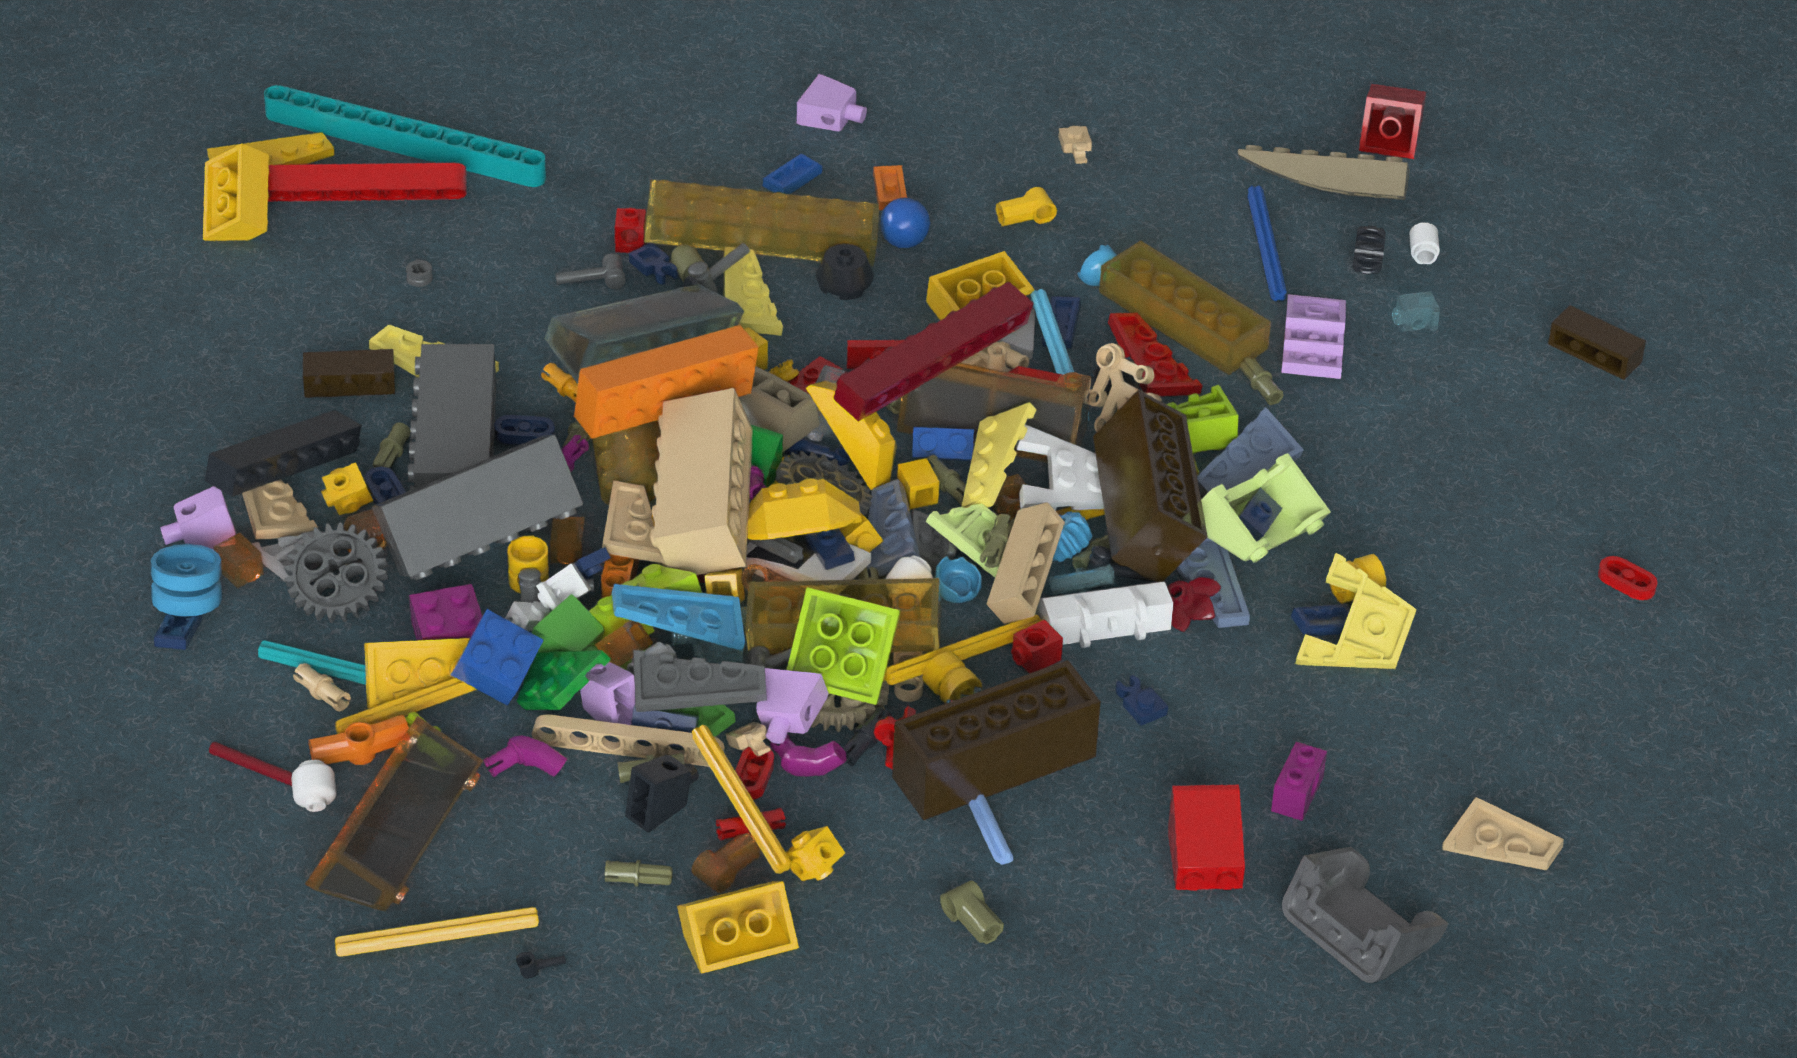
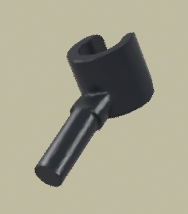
(530, 966)

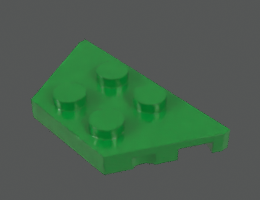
(557, 677)

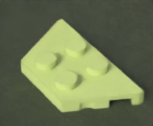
(966, 530)

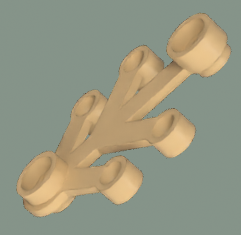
(1120, 390)

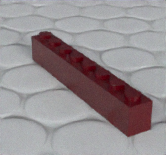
(932, 351)

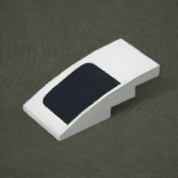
(810, 566)

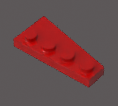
(1140, 344)

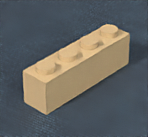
(1025, 563)

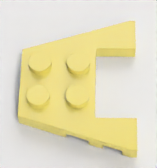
(1373, 628)

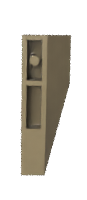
(1334, 172)
(780, 408)

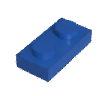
(943, 442)

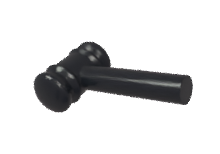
(1101, 557)

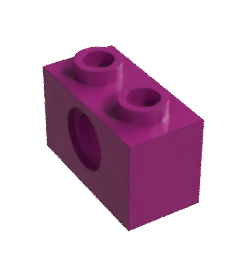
(1299, 781)

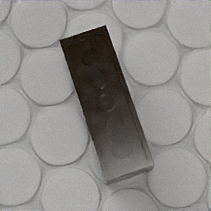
(1149, 487)
(995, 739)

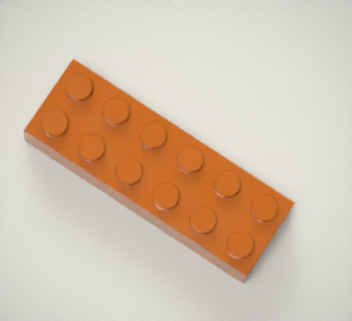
(635, 386)

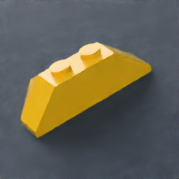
(865, 441)
(800, 510)

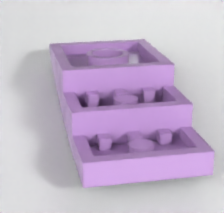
(1314, 336)

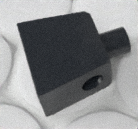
(658, 791)

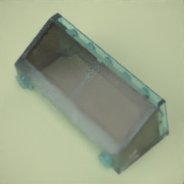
(638, 325)

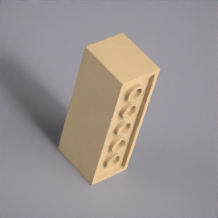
(703, 483)

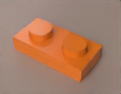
(888, 184)

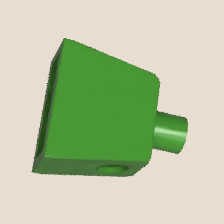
(569, 628)

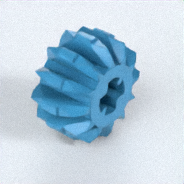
(1073, 537)

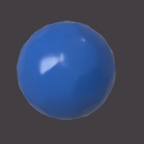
(904, 222)

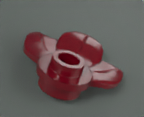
(1193, 602)

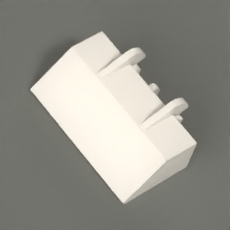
(1108, 612)

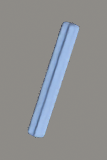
(990, 830)

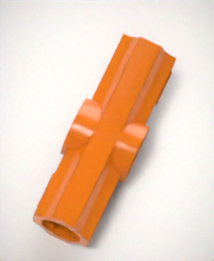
(359, 741)

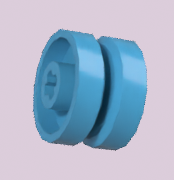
(186, 580)

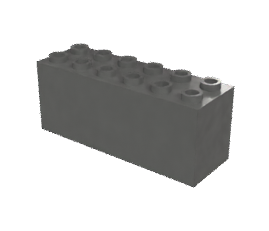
(452, 410)
(478, 507)

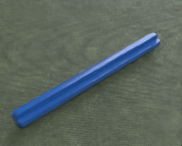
(1267, 243)

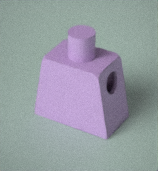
(829, 105)
(201, 520)
(609, 694)
(791, 702)

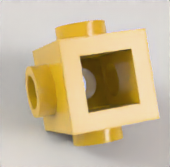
(346, 489)
(814, 854)

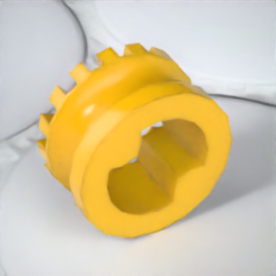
(785, 371)

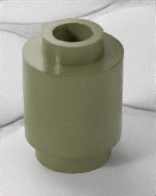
(683, 257)

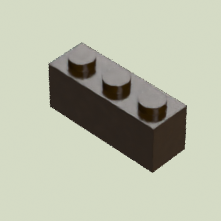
(1597, 342)
(348, 373)

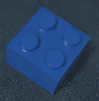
(497, 657)

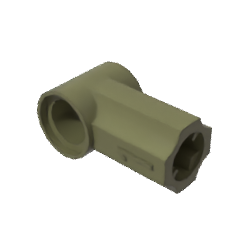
(969, 907)

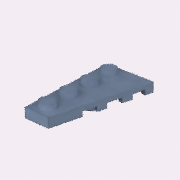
(1249, 453)
(893, 523)
(1215, 563)

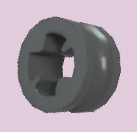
(419, 273)

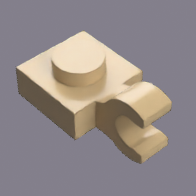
(1075, 141)
(749, 736)

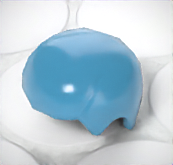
(1091, 268)
(958, 580)

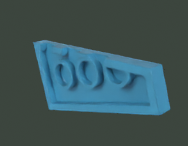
(683, 612)

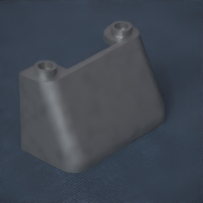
(1349, 921)

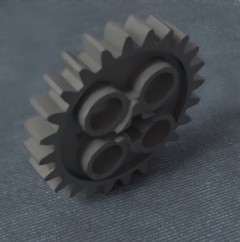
(802, 467)
(347, 596)

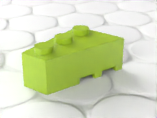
(1210, 420)
(652, 577)

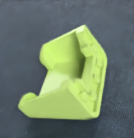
(1286, 485)

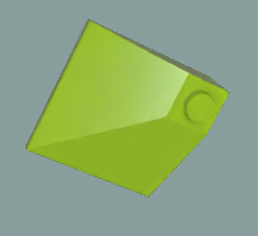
(845, 643)

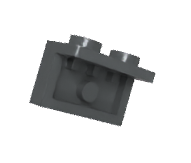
(931, 543)

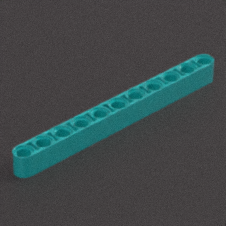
(405, 135)

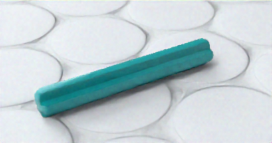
(321, 663)

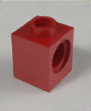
(629, 229)
(1037, 646)

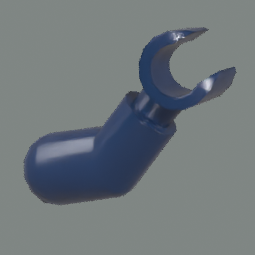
(808, 447)

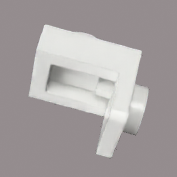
(562, 585)
(527, 614)

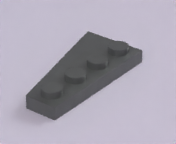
(681, 683)

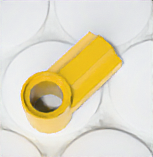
(1034, 205)

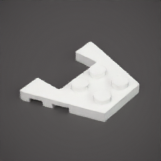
(1071, 473)

